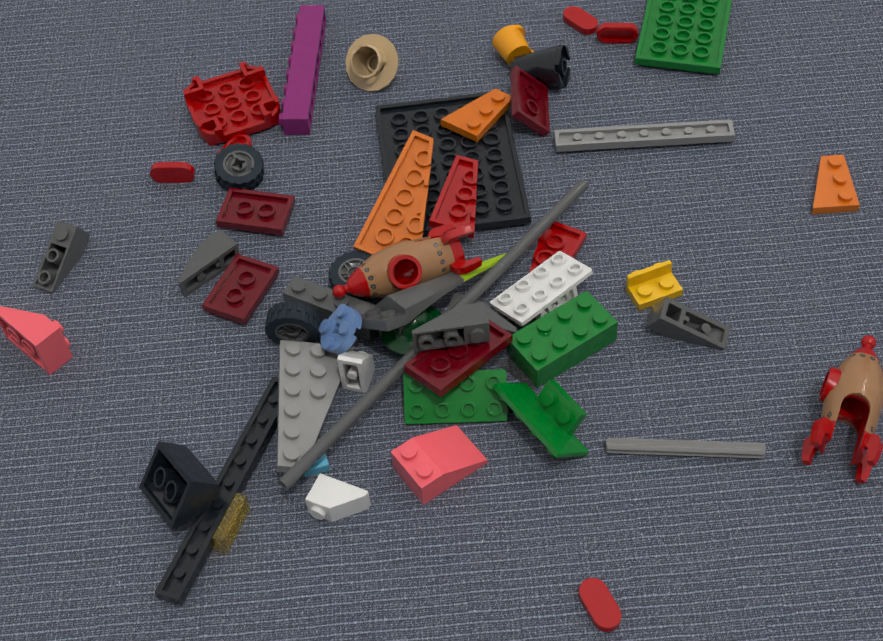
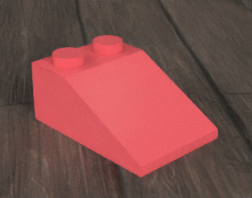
(36, 337)
(436, 461)

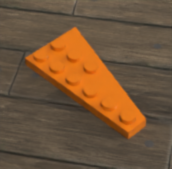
(403, 200)

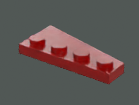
(458, 196)
(558, 238)

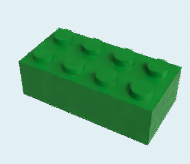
(562, 338)

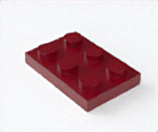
(529, 101)
(255, 211)
(240, 289)

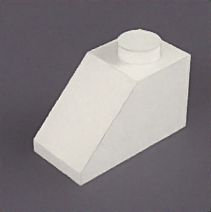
(356, 370)
(335, 499)

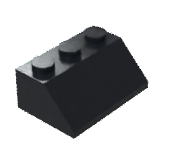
(178, 484)

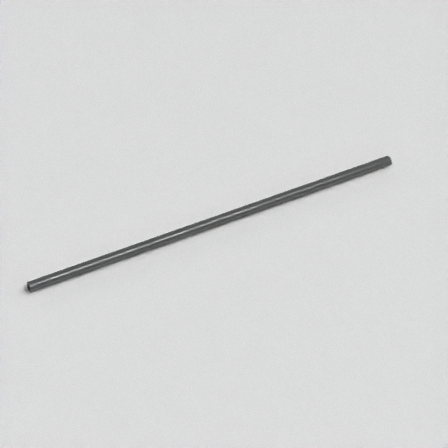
(397, 370)

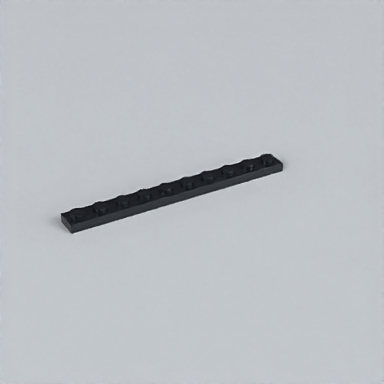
(232, 480)

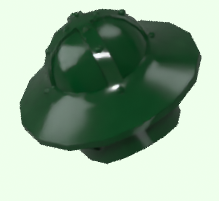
(400, 339)

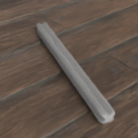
(685, 447)

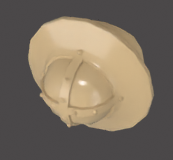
(372, 62)

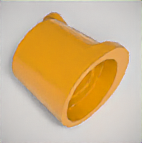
(511, 42)

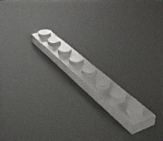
(644, 135)

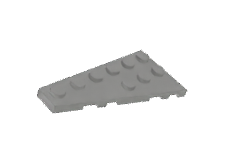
(305, 393)

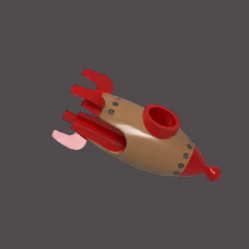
(410, 264)
(854, 397)

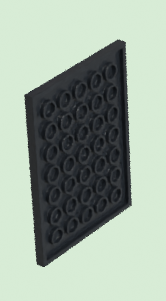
(500, 184)

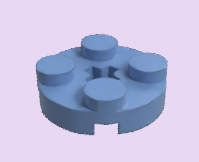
(339, 329)

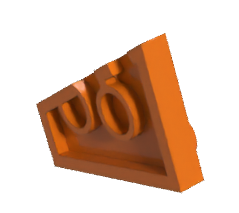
(479, 115)
(834, 187)

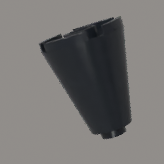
(546, 65)

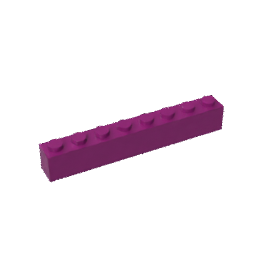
(303, 71)

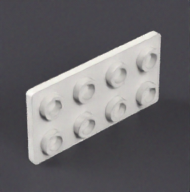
(542, 289)

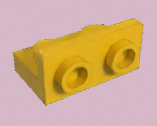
(652, 285)

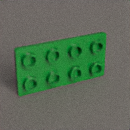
(467, 402)
(549, 416)

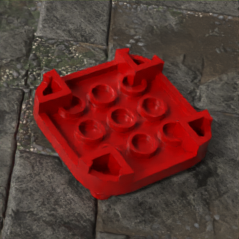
(232, 104)

